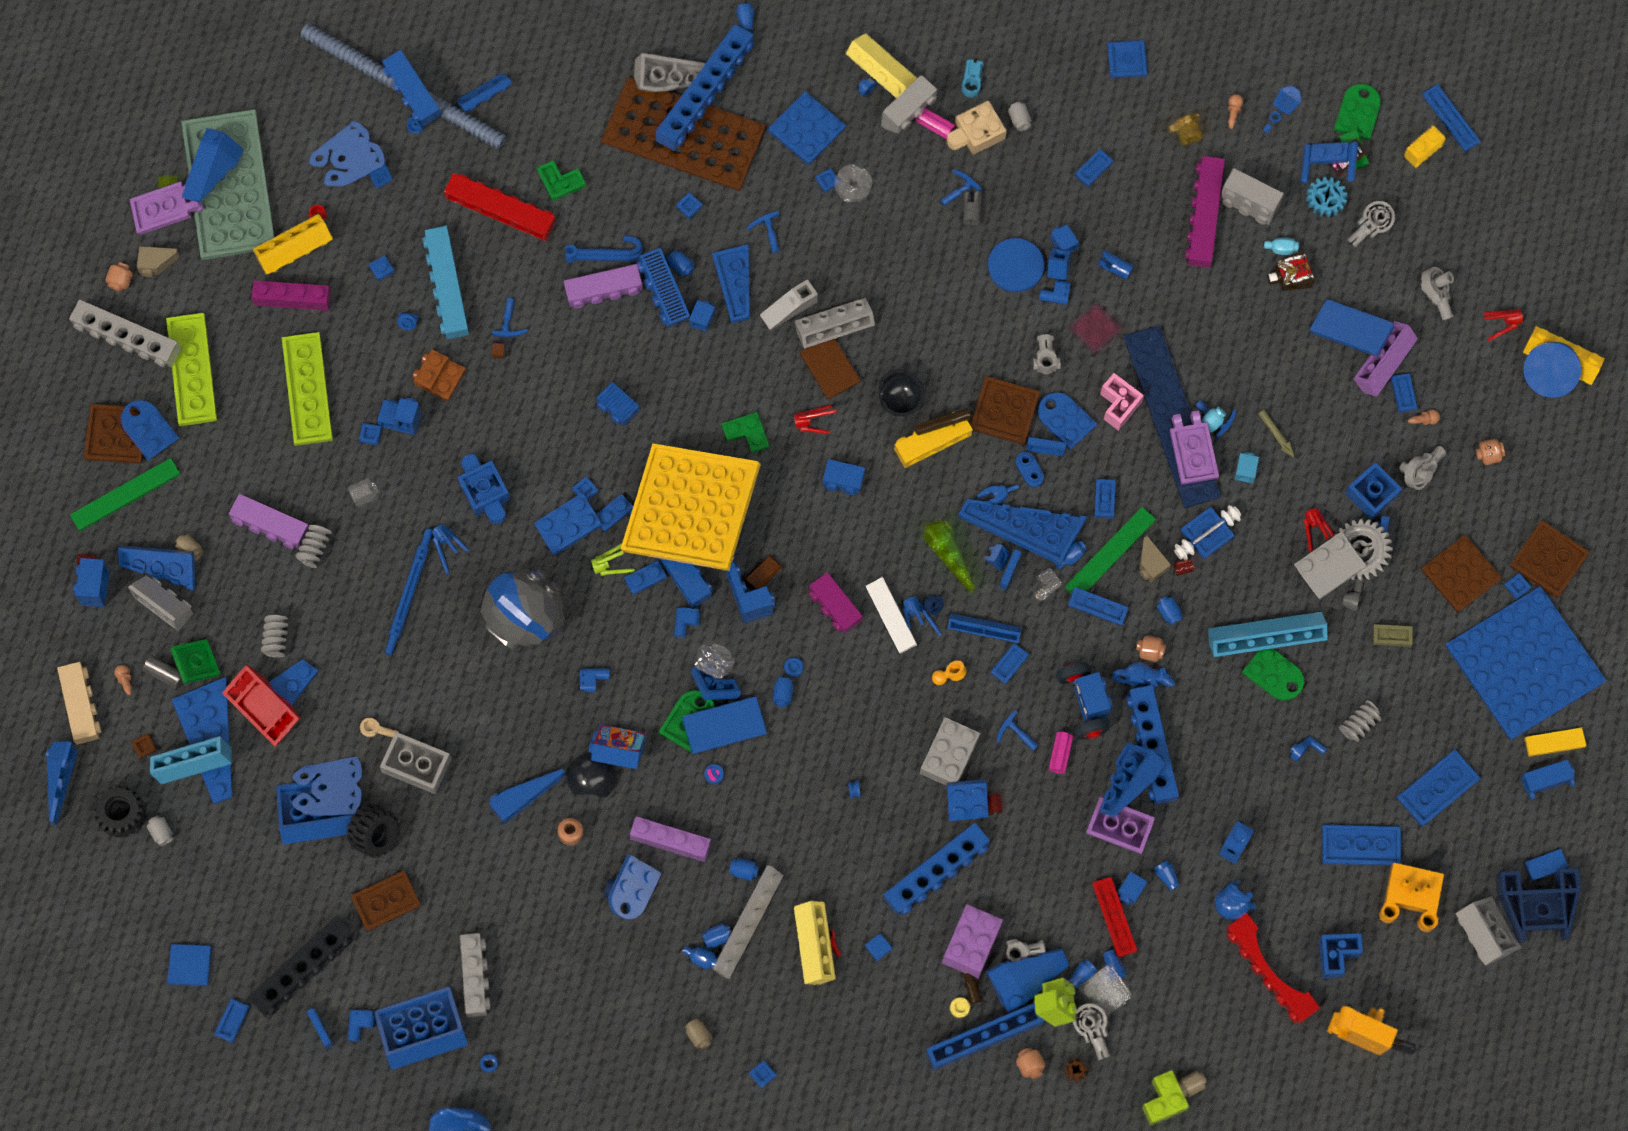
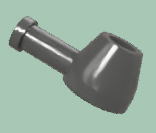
(1351, 599)

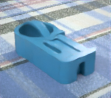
(972, 76)

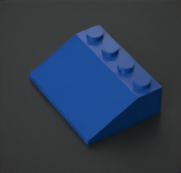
(300, 827)
(420, 1028)

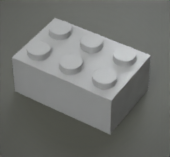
(1251, 197)
(949, 752)
(415, 763)

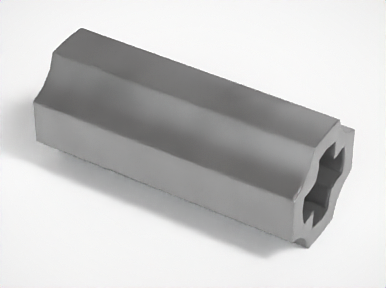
(162, 671)

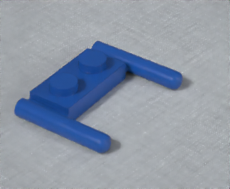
(1328, 154)

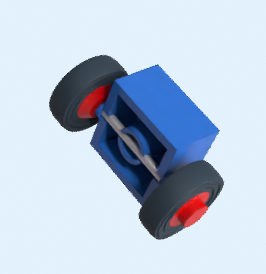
(1091, 697)

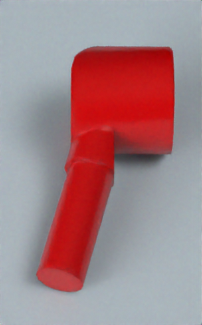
(833, 944)

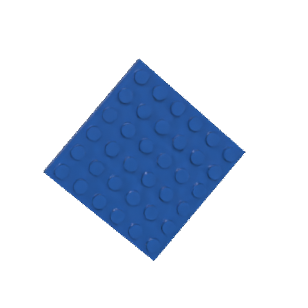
(1525, 663)

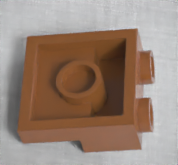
(438, 375)

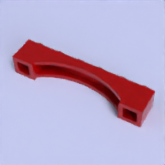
(1298, 1004)

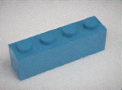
(190, 760)

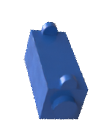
(1548, 777)

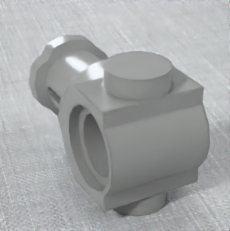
(1046, 354)
(1025, 950)

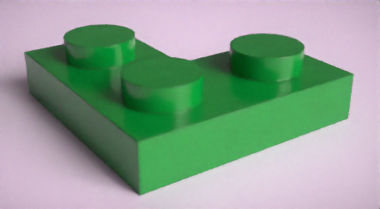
(558, 185)
(749, 427)

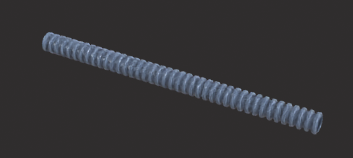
(375, 70)

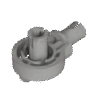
(1379, 218)
(1437, 289)
(1421, 468)
(1094, 1030)

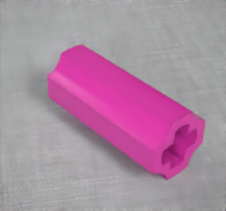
(935, 123)
(1060, 752)

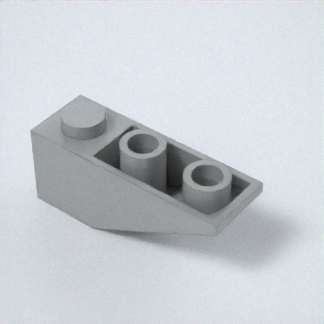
(790, 304)

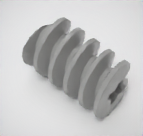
(312, 544)
(273, 635)
(1360, 721)

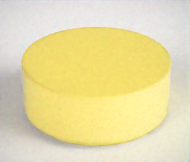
(960, 1007)

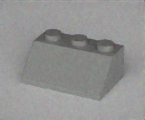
(909, 105)
(1330, 565)
(161, 601)
(1488, 930)

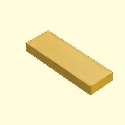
(1555, 742)

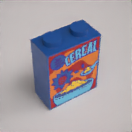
(617, 746)

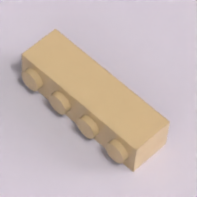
(78, 703)

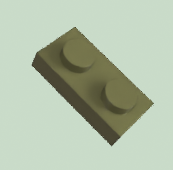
(1392, 635)

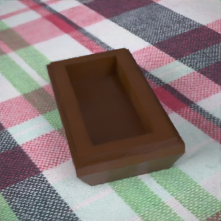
(762, 573)

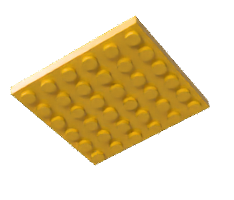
(690, 507)

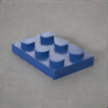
(568, 524)

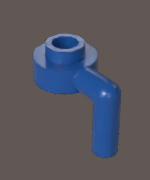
(867, 86)
(1299, 749)

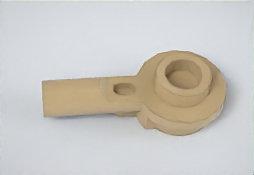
(370, 727)

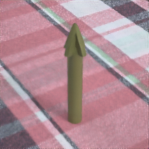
(1286, 446)

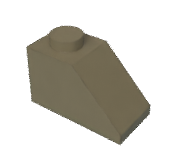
(155, 260)
(1152, 561)

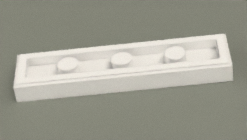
(891, 615)

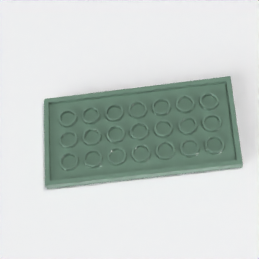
(238, 208)

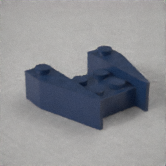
(1539, 908)

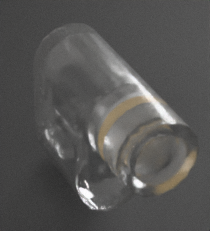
(1050, 584)

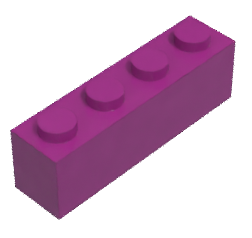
(291, 295)

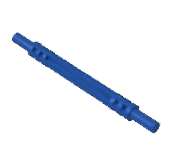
(411, 583)

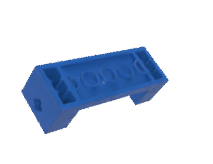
(752, 602)

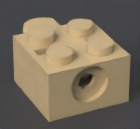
(977, 129)

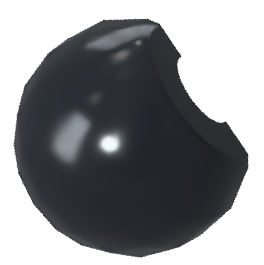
(901, 392)
(591, 777)

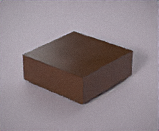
(143, 746)

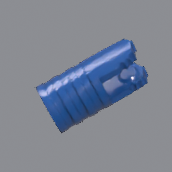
(1116, 265)

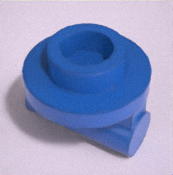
(407, 321)

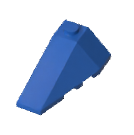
(213, 159)
(60, 765)
(1134, 772)
(1021, 980)

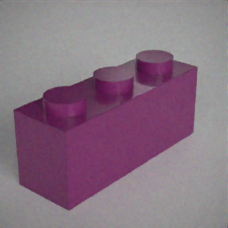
(834, 604)

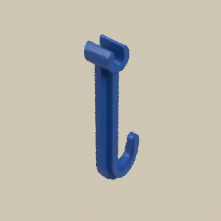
(573, 253)

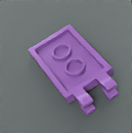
(162, 208)
(1193, 450)

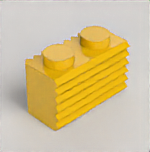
(1424, 146)

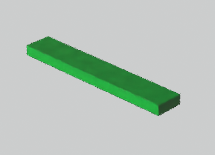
(125, 494)
(1112, 551)

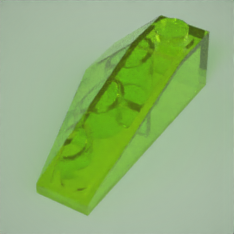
(943, 543)

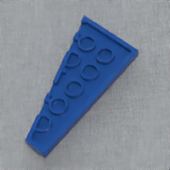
(1032, 529)
(204, 718)

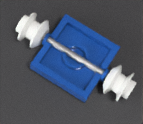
(1207, 533)

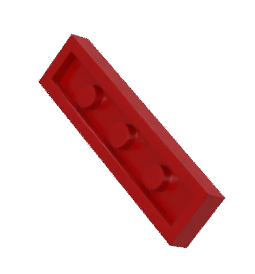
(1114, 917)

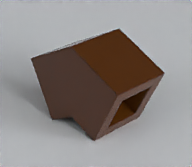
(498, 349)

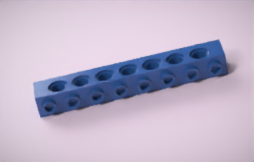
(736, 38)

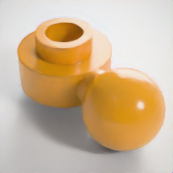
(940, 677)

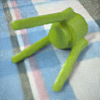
(600, 562)

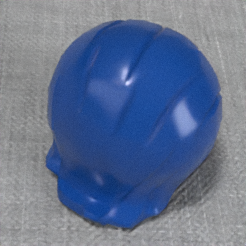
(1232, 902)

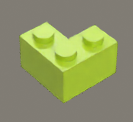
(1056, 1002)
(1170, 1100)

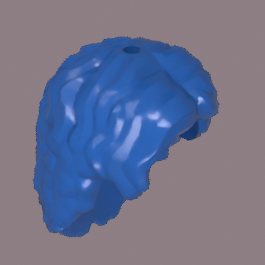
(458, 1120)

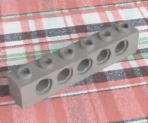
(85, 312)

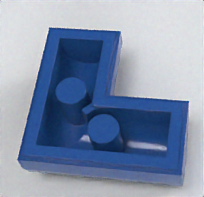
(715, 689)

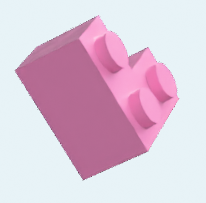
(1123, 398)

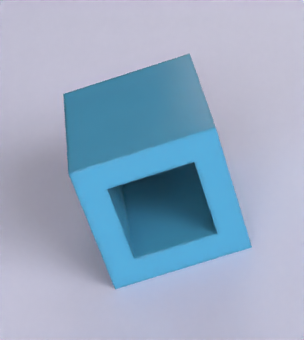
(1246, 467)

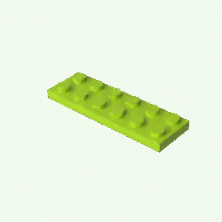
(192, 370)
(307, 389)

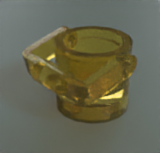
(1187, 129)

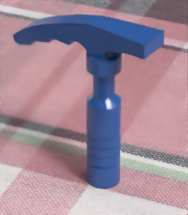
(956, 193)
(771, 234)
(507, 317)
(1224, 427)
(1021, 734)

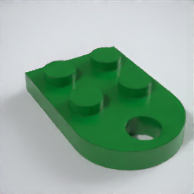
(1358, 112)
(1273, 673)
(673, 727)

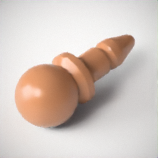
(1235, 104)
(1428, 417)
(122, 672)

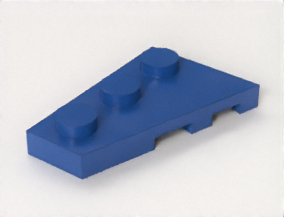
(294, 681)

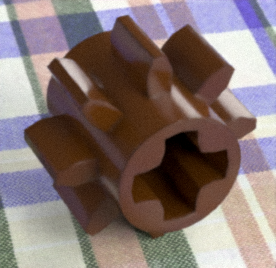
(1075, 1064)

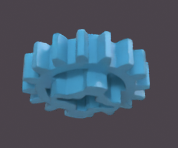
(1335, 198)

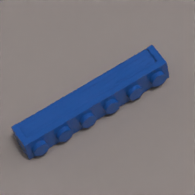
(984, 628)

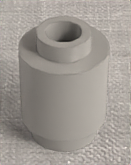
(1019, 116)
(160, 830)

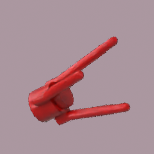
(1510, 317)
(802, 419)
(1316, 519)

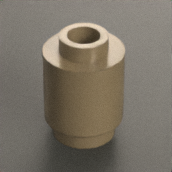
(187, 543)
(698, 1034)
(1192, 1084)

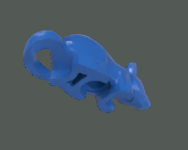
(1140, 673)

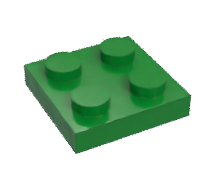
(195, 661)

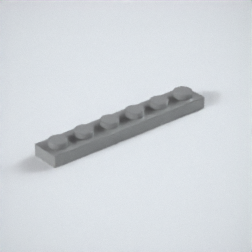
(748, 922)

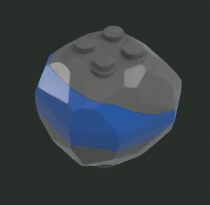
(523, 608)

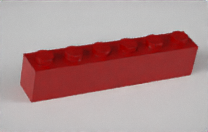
(500, 206)

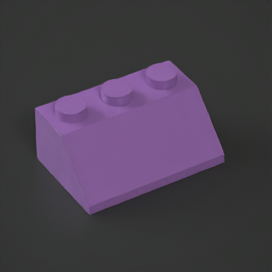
(1126, 829)

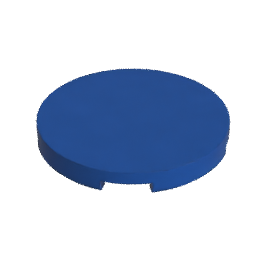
(1015, 265)
(1552, 369)

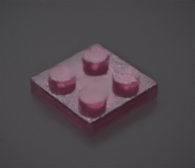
(1095, 328)

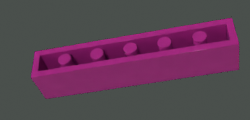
(1206, 212)

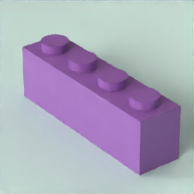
(603, 285)
(1379, 369)
(268, 521)
(670, 839)

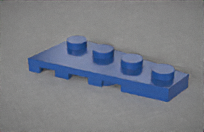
(733, 275)
(160, 563)

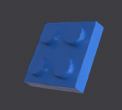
(967, 800)

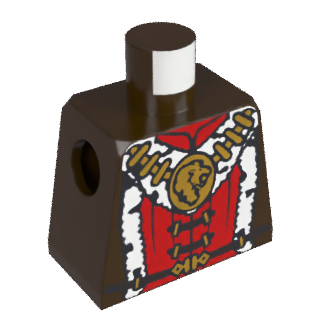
(1292, 272)

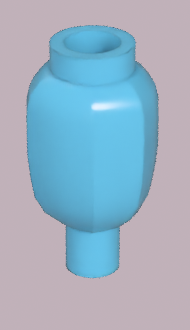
(1283, 246)
(1214, 418)

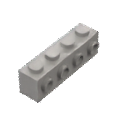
(834, 323)
(473, 975)

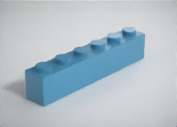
(446, 282)
(1267, 634)

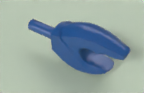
(1000, 493)

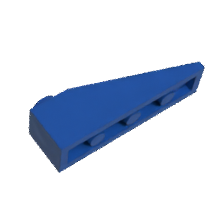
(515, 799)

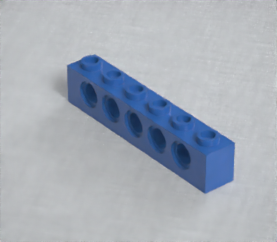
(1146, 697)
(971, 835)

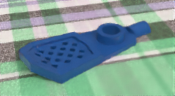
(1293, 91)

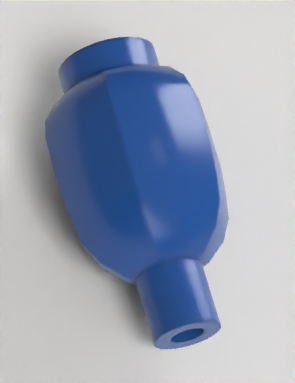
(1074, 554)
(701, 957)

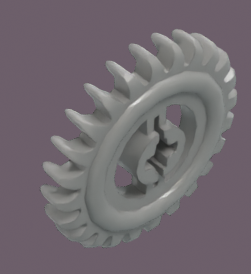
(1378, 544)

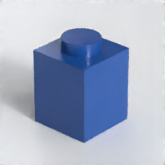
(1064, 239)
(1059, 263)
(702, 315)
(1131, 889)

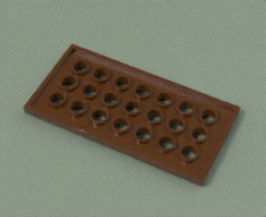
(682, 161)

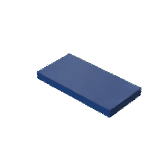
(1352, 328)
(724, 725)
(1438, 788)
(1361, 845)

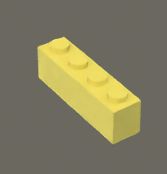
(880, 65)
(814, 943)

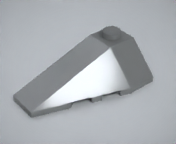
(664, 73)

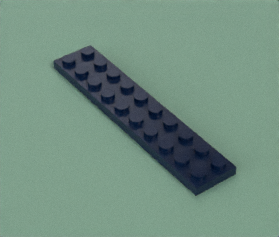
(1165, 399)

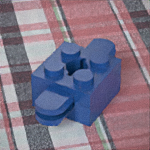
(483, 488)

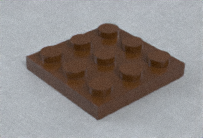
(1004, 410)
(107, 439)
(1549, 559)
(1461, 573)

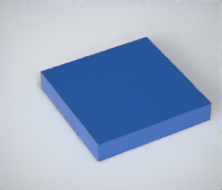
(1127, 59)
(189, 965)

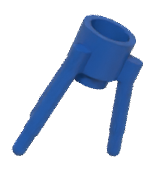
(443, 536)
(914, 608)

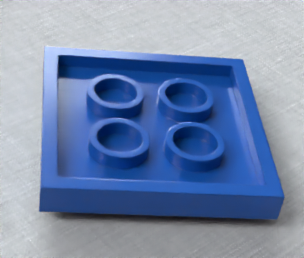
(807, 128)

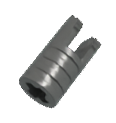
(972, 209)

